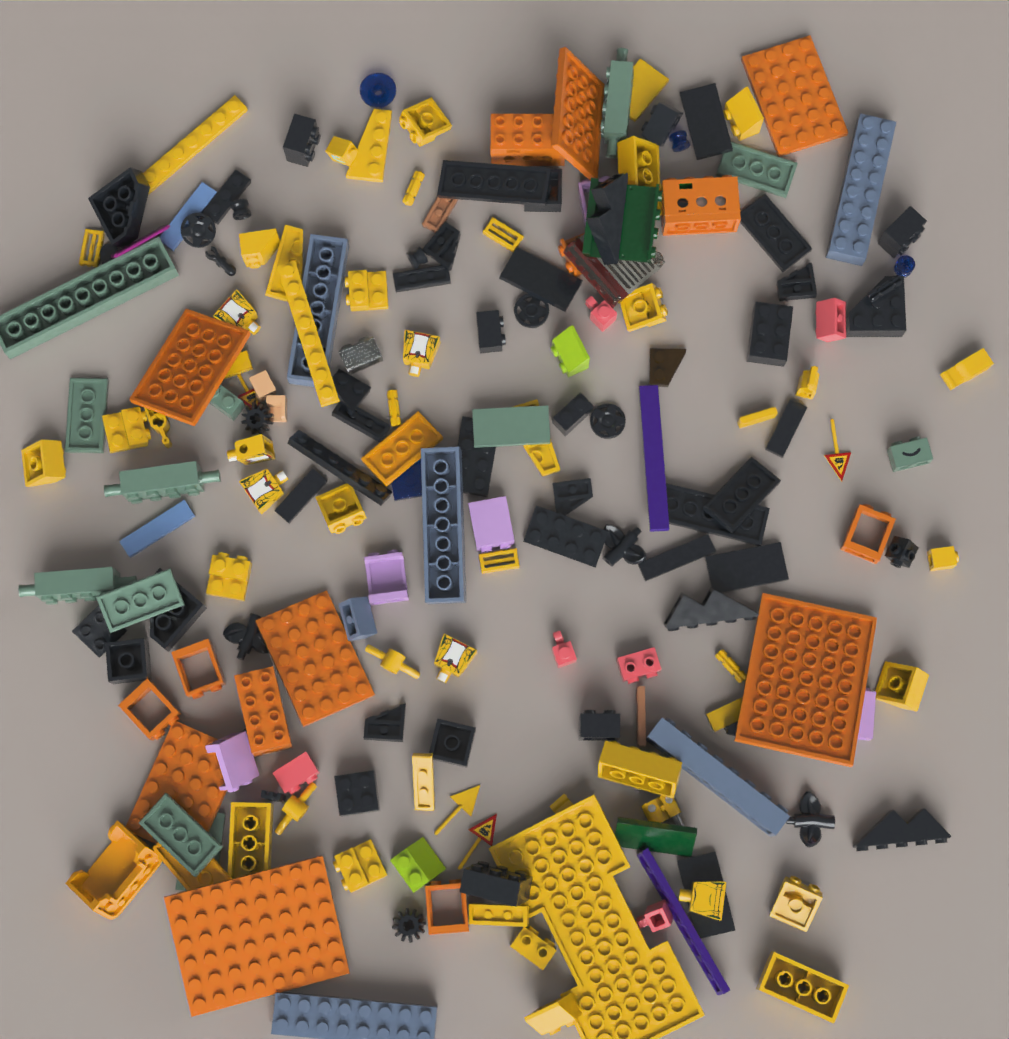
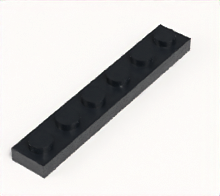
(340, 467)

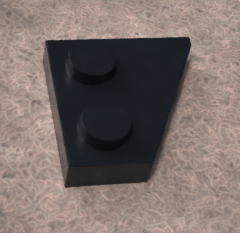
(443, 245)
(797, 285)
(350, 390)
(571, 494)
(386, 725)

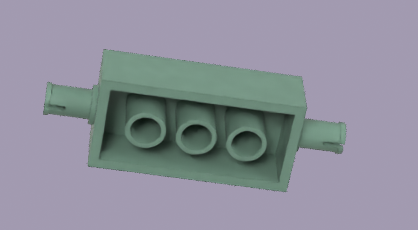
(617, 102)
(161, 482)
(74, 584)

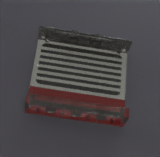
(612, 281)

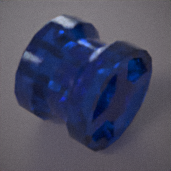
(679, 141)
(903, 270)

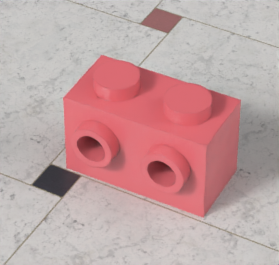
(830, 320)
(639, 665)
(296, 773)

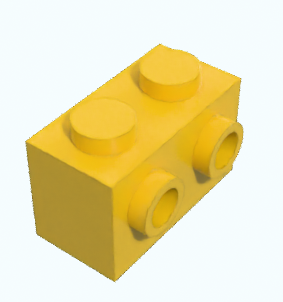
(533, 947)

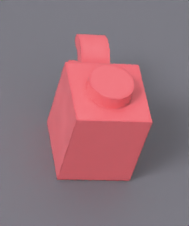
(601, 314)
(563, 652)
(656, 916)

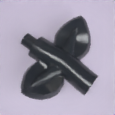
(623, 546)
(246, 637)
(811, 820)

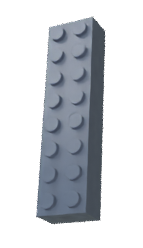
(861, 190)
(323, 287)
(443, 525)
(718, 778)
(350, 1018)

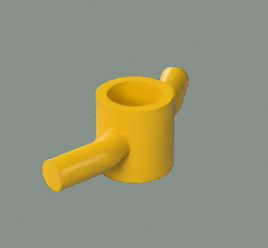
(392, 661)
(295, 808)

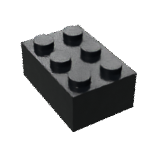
(770, 334)
(496, 883)

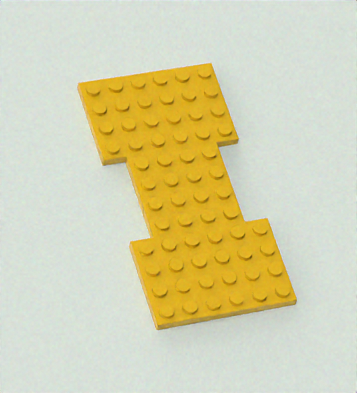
(619, 980)

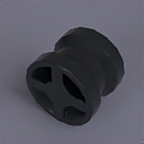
(240, 209)
(417, 257)

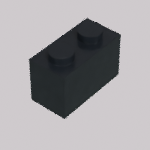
(489, 331)
(572, 414)

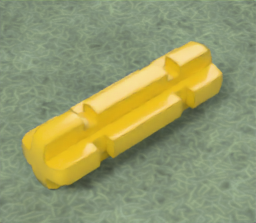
(413, 188)
(394, 408)
(731, 666)

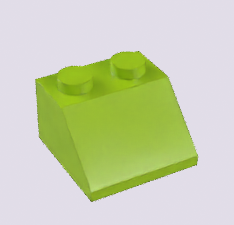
(570, 352)
(418, 864)

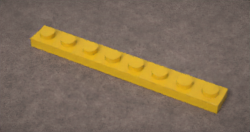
(194, 142)
(308, 334)

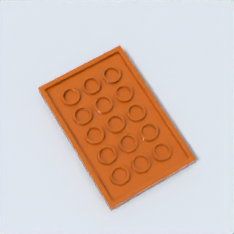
(794, 96)
(577, 114)
(190, 367)
(314, 658)
(186, 775)

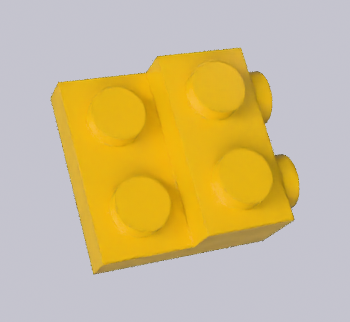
(424, 121)
(366, 290)
(644, 307)
(126, 430)
(341, 508)
(229, 576)
(359, 866)
(796, 903)

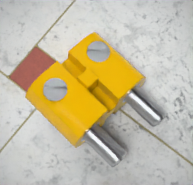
(662, 809)

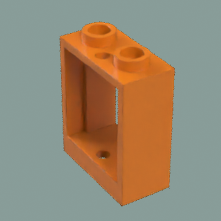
(859, 550)
(192, 650)
(139, 693)
(444, 929)

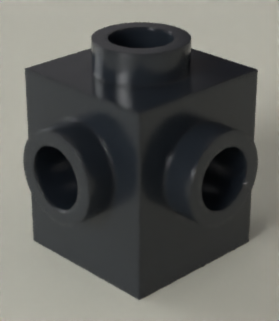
(901, 552)

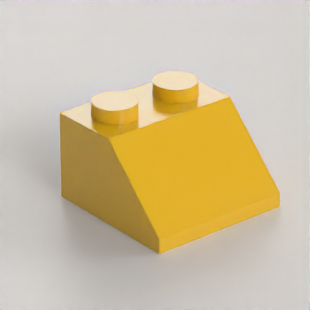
(743, 114)
(258, 246)
(43, 463)
(901, 685)
(554, 1015)

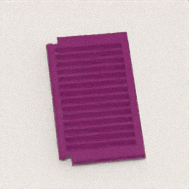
(138, 242)

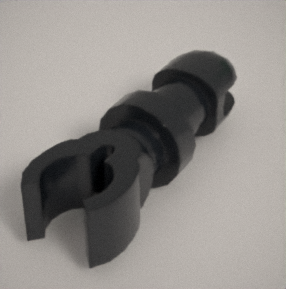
(221, 262)

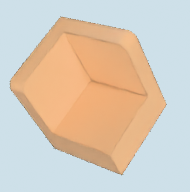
(262, 385)
(278, 407)

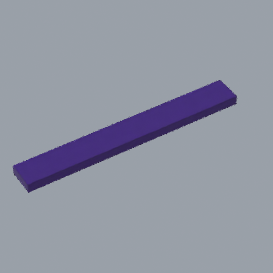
(654, 458)
(683, 922)

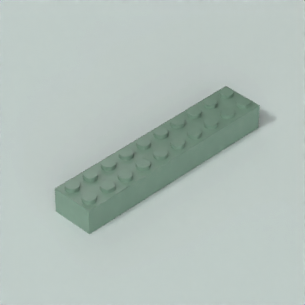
(85, 297)

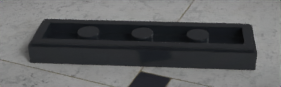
(676, 557)

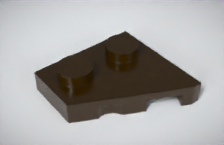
(664, 365)

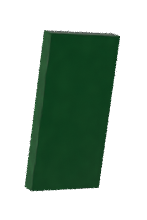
(655, 836)

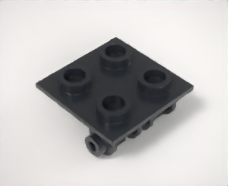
(95, 632)

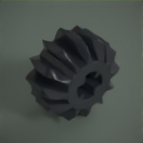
(254, 425)
(406, 919)

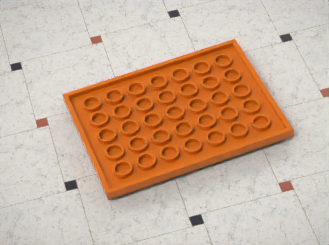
(806, 680)
(256, 935)

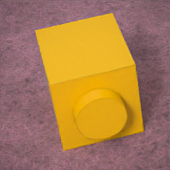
(341, 151)
(942, 558)

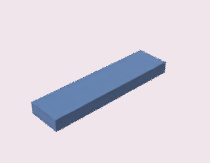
(196, 204)
(157, 528)

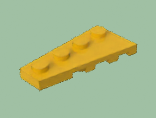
(372, 148)
(289, 250)
(542, 454)

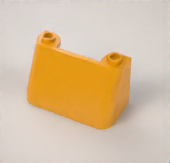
(116, 873)

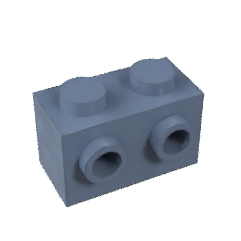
(360, 621)

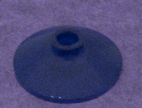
(374, 83)

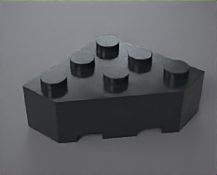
(122, 206)
(879, 318)
(173, 624)

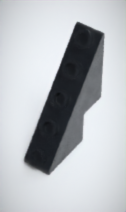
(608, 221)
(713, 609)
(894, 830)

